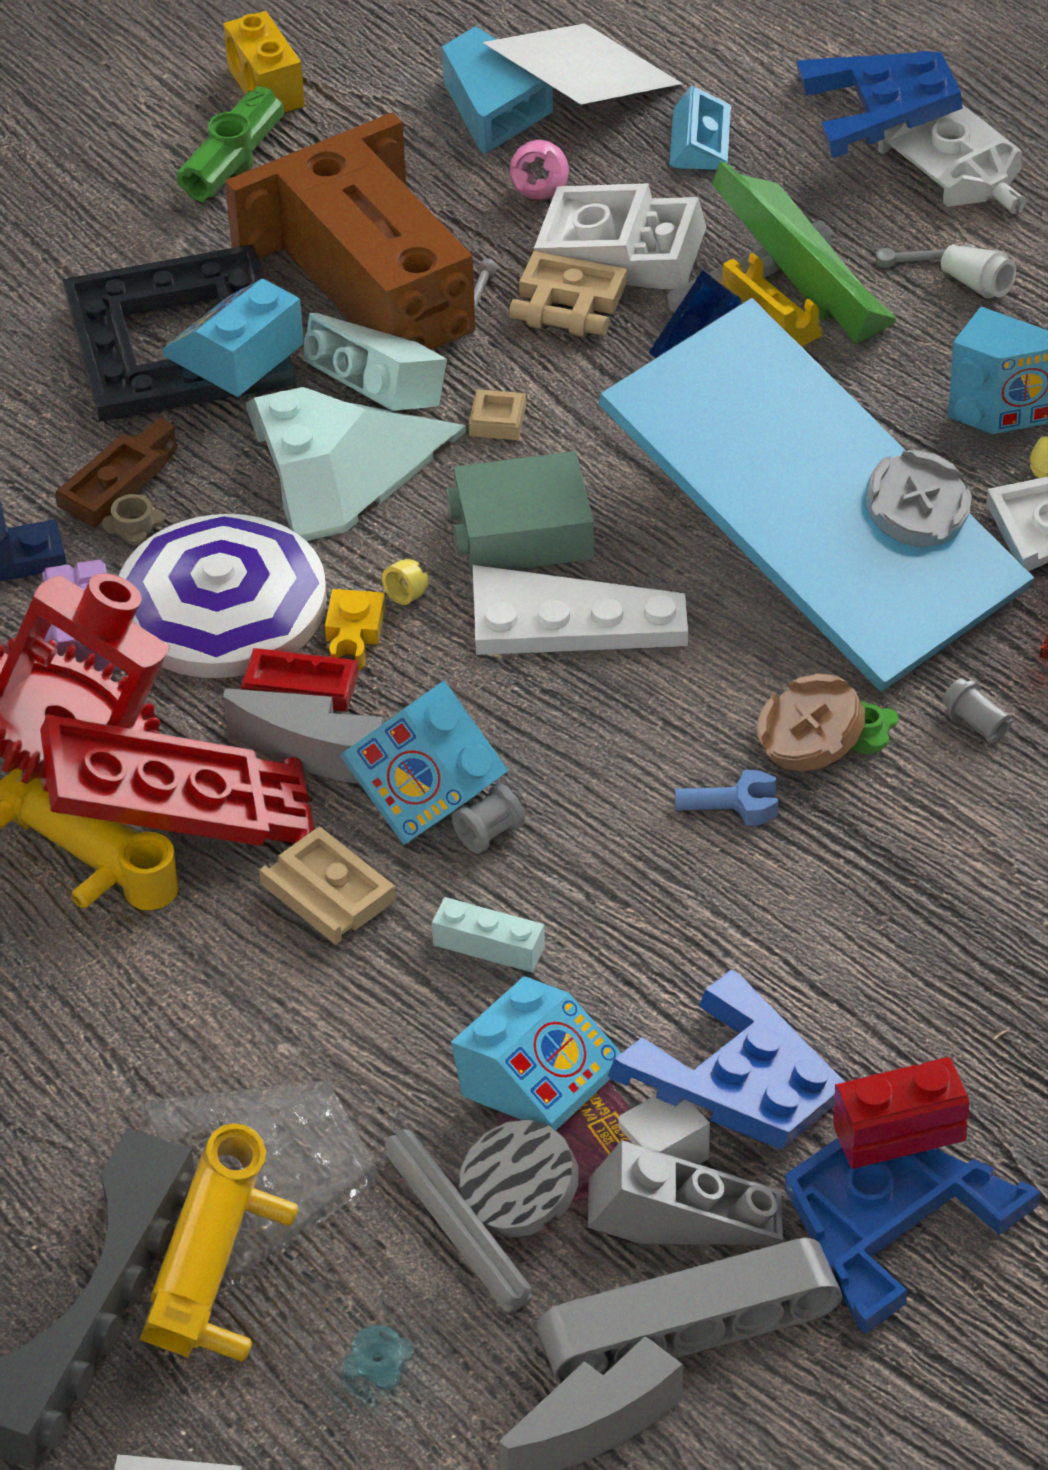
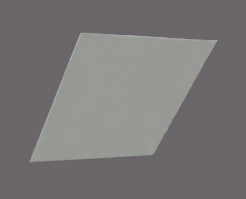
(582, 63)

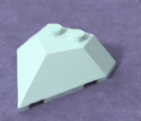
(340, 455)

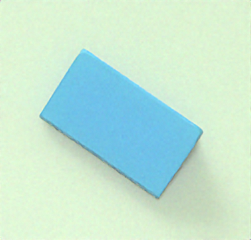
(699, 131)

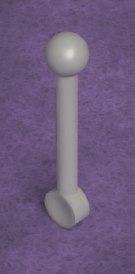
(887, 257)
(487, 268)

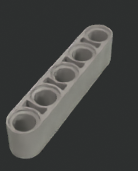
(693, 1307)

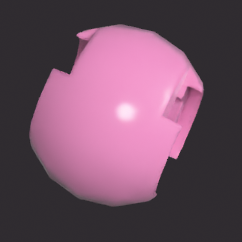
(554, 162)

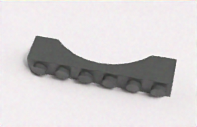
(39, 1382)

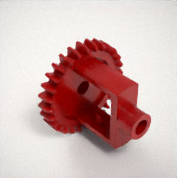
(43, 683)

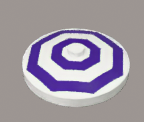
(226, 588)

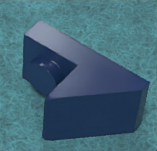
(29, 548)

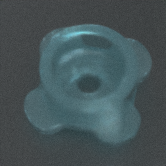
(378, 1342)

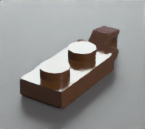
(117, 472)

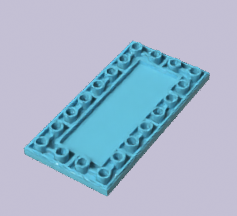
(785, 475)

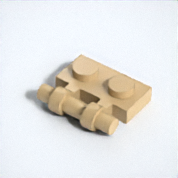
(572, 283)

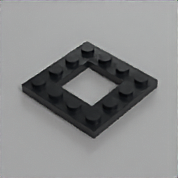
(98, 311)

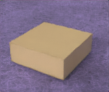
(497, 414)

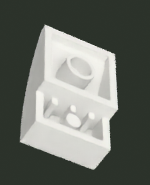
(627, 230)

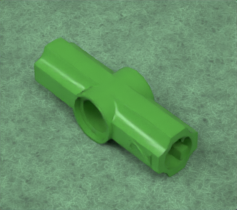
(230, 144)

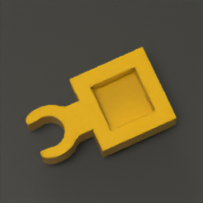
(352, 621)

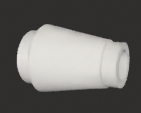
(982, 270)

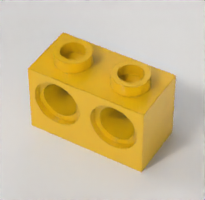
(263, 58)

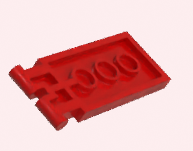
(173, 783)

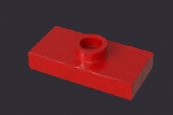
(302, 675)

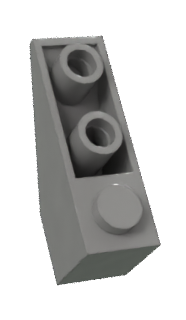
(675, 1201)

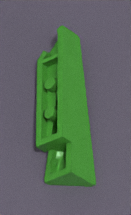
(802, 253)

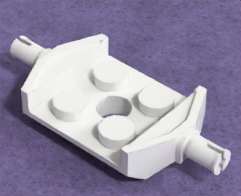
(962, 157)

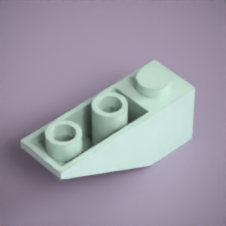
(375, 363)

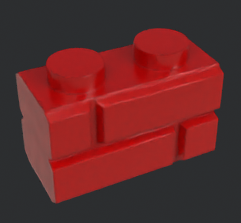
(900, 1112)

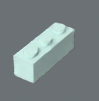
(488, 934)

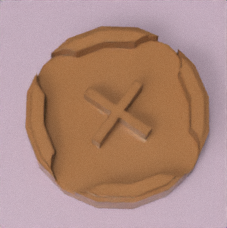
(811, 723)

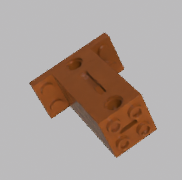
(360, 233)

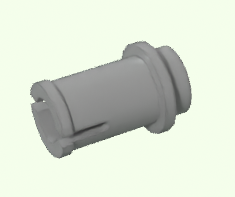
(967, 702)

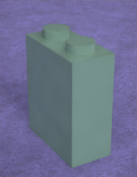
(522, 512)

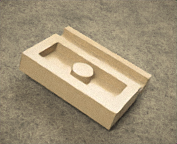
(328, 885)

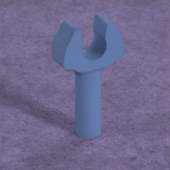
(739, 797)

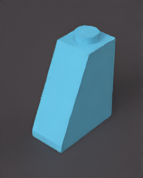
(492, 91)

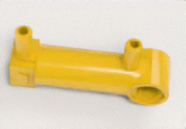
(118, 853)
(204, 1245)

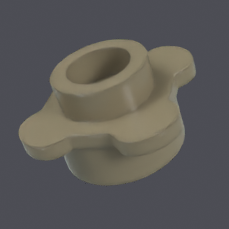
(132, 518)

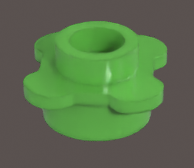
(876, 729)

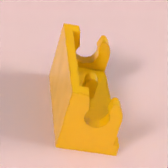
(798, 324)

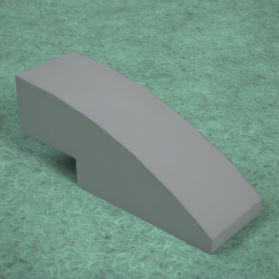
(296, 727)
(595, 1411)

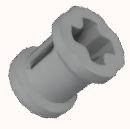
(488, 818)

